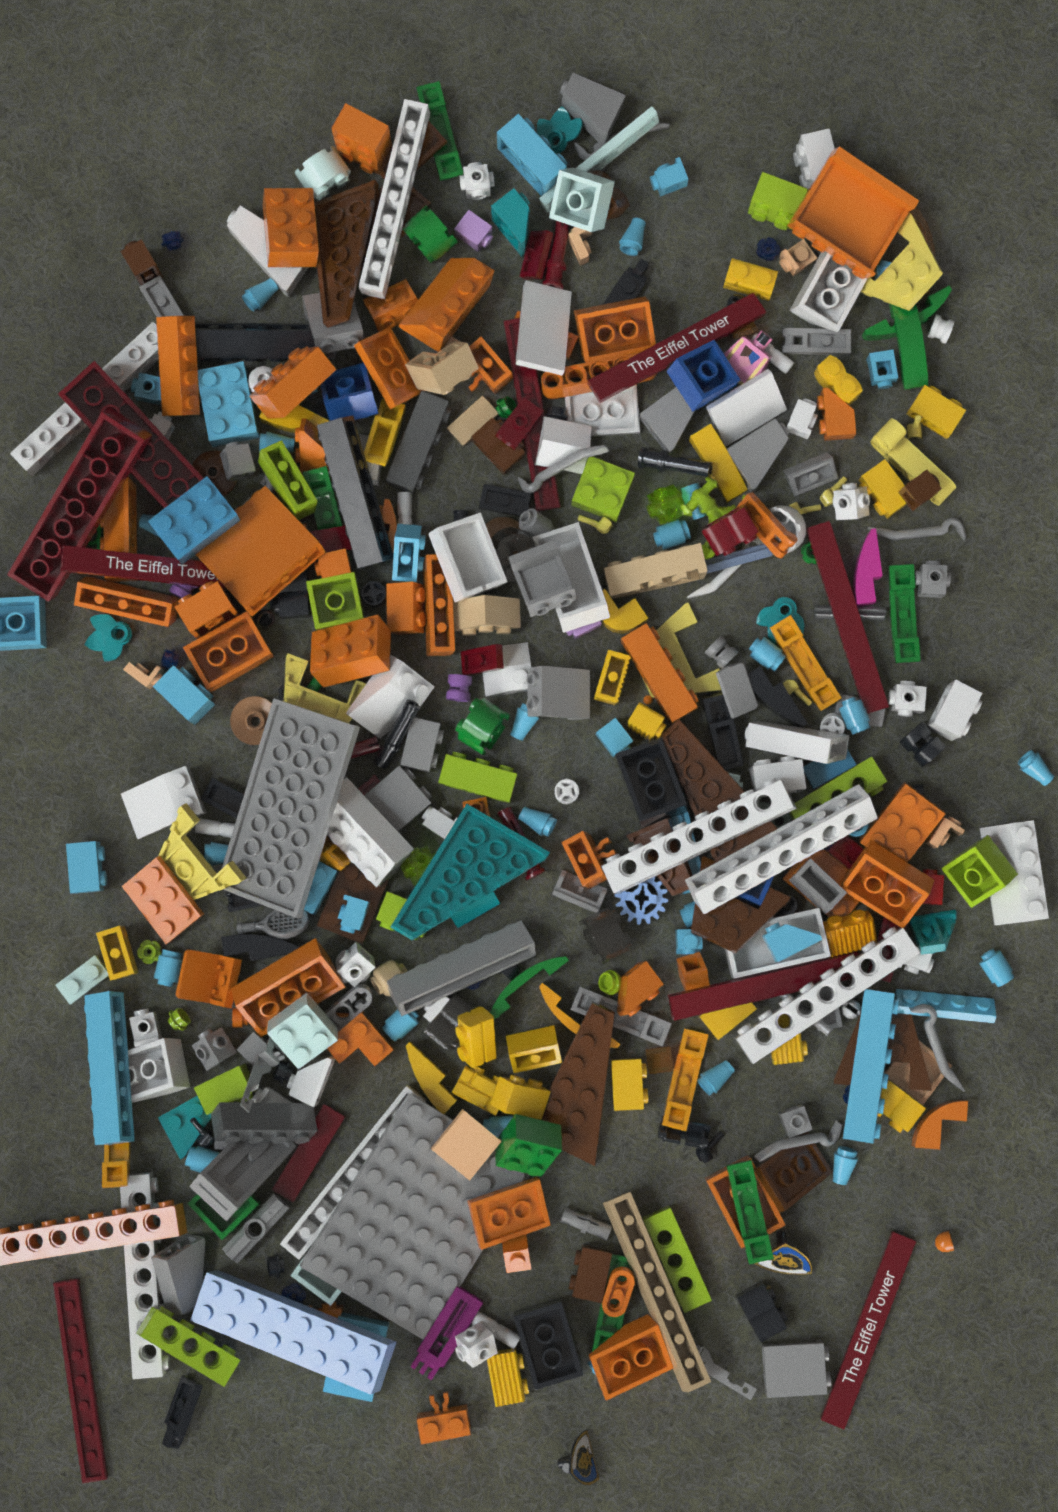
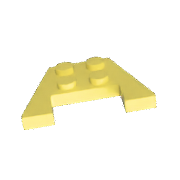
(910, 272)
(678, 621)
(311, 699)
(190, 865)

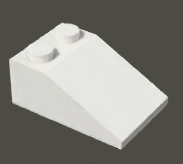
(385, 696)
(156, 802)
(157, 1069)

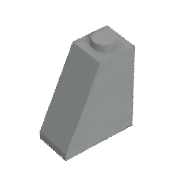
(594, 104)
(667, 419)
(758, 452)
(181, 1273)

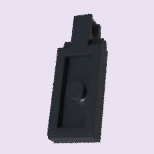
(629, 284)
(181, 1411)

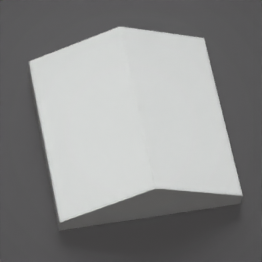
(560, 440)

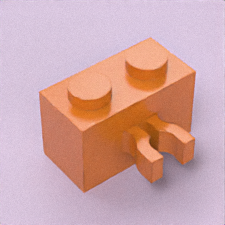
(491, 367)
(587, 859)
(443, 1423)

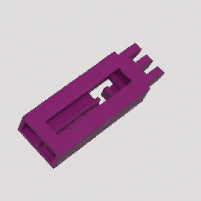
(452, 1320)

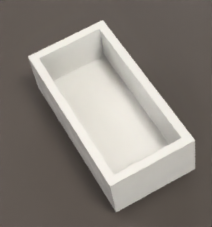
(590, 601)
(366, 836)
(757, 958)

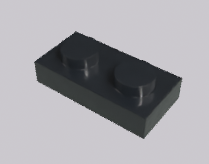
(504, 500)

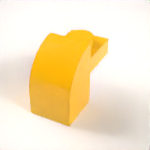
(625, 618)

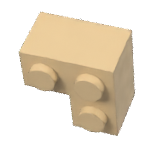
(444, 369)
(486, 614)

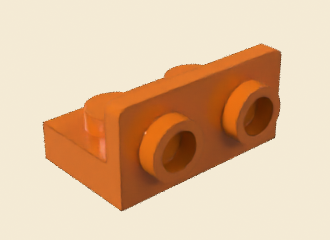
(392, 309)

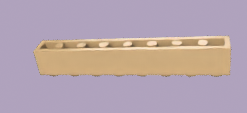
(656, 1291)

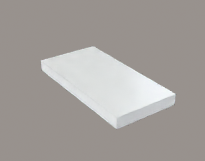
(543, 328)

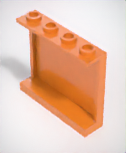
(851, 213)
(261, 551)

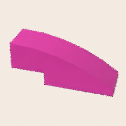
(867, 570)

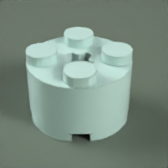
(324, 172)

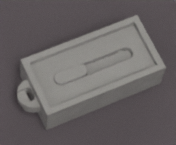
(238, 1174)

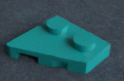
(933, 930)
(178, 1125)

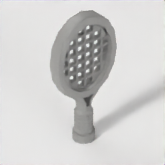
(265, 924)

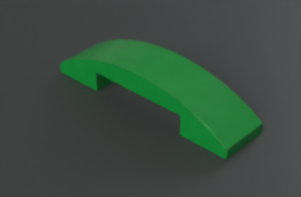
(447, 158)
(883, 331)
(910, 347)
(326, 511)
(903, 613)
(550, 967)
(749, 1212)
(608, 1325)

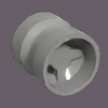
(725, 656)

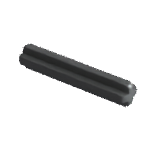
(865, 612)

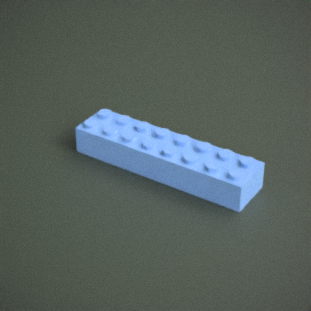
(293, 1331)

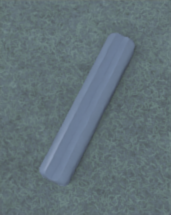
(737, 558)

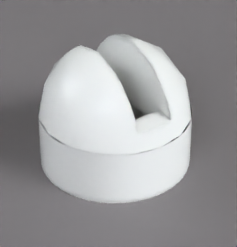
(848, 1013)

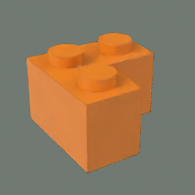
(364, 1035)

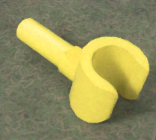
(914, 429)
(827, 496)
(804, 510)
(602, 526)
(791, 686)

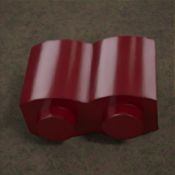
(731, 530)

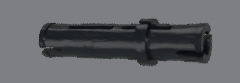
(393, 741)

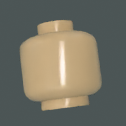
(383, 973)

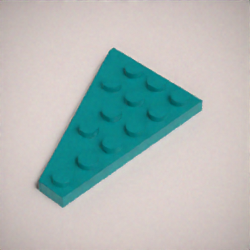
(468, 866)

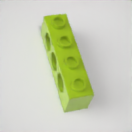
(866, 771)
(697, 1292)
(218, 1370)

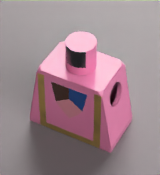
(749, 357)

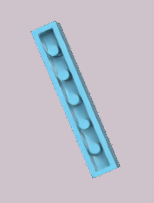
(869, 1066)
(109, 1068)

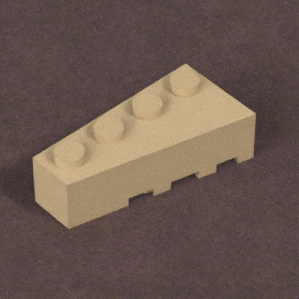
(655, 571)

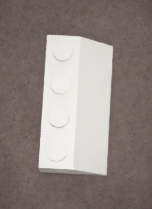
(827, 294)
(1025, 895)

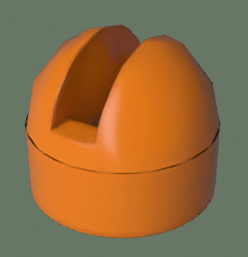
(944, 1242)

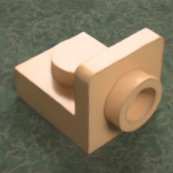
(580, 248)
(797, 258)
(140, 674)
(939, 834)

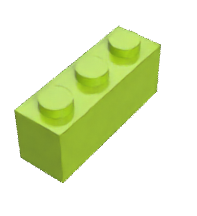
(287, 480)
(478, 777)

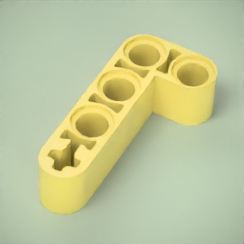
(907, 458)

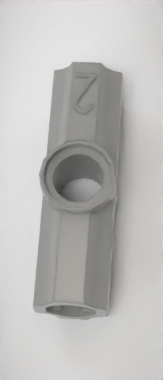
(244, 1239)

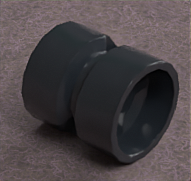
(928, 750)

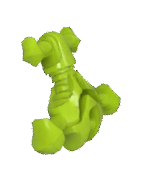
(701, 499)

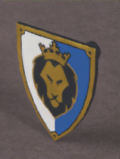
(787, 1258)
(581, 1461)

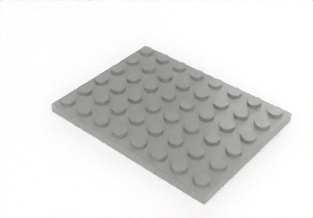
(405, 1223)

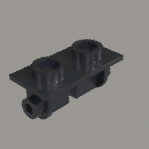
(695, 1136)

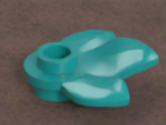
(560, 128)
(771, 615)
(105, 638)

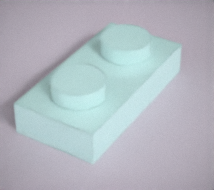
(82, 979)

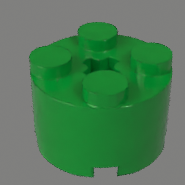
(430, 233)
(482, 725)

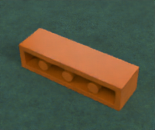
(178, 365)
(126, 601)
(438, 609)
(659, 674)

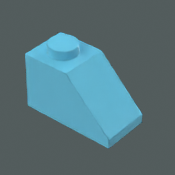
(787, 940)

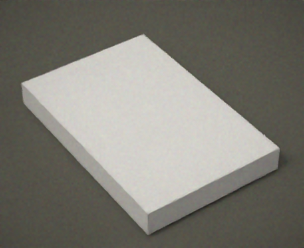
(746, 407)
(612, 417)

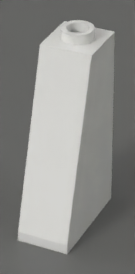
(250, 233)
(797, 741)

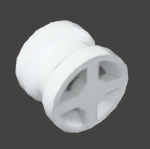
(940, 329)
(832, 727)
(565, 789)

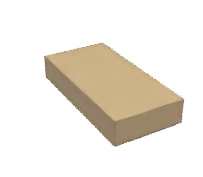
(472, 420)

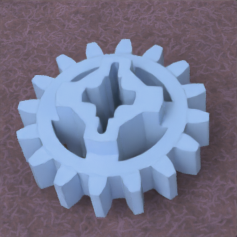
(652, 899)

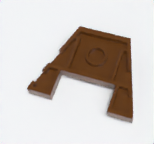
(735, 922)
(904, 1050)

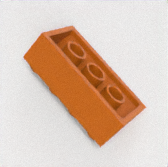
(447, 301)
(121, 524)
(284, 982)

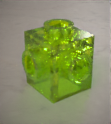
(665, 504)
(416, 864)

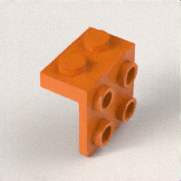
(208, 978)

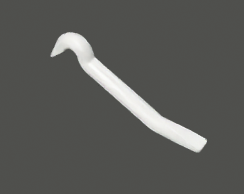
(719, 579)

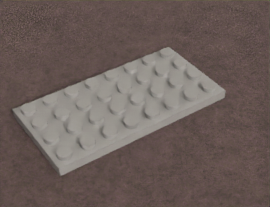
(289, 805)

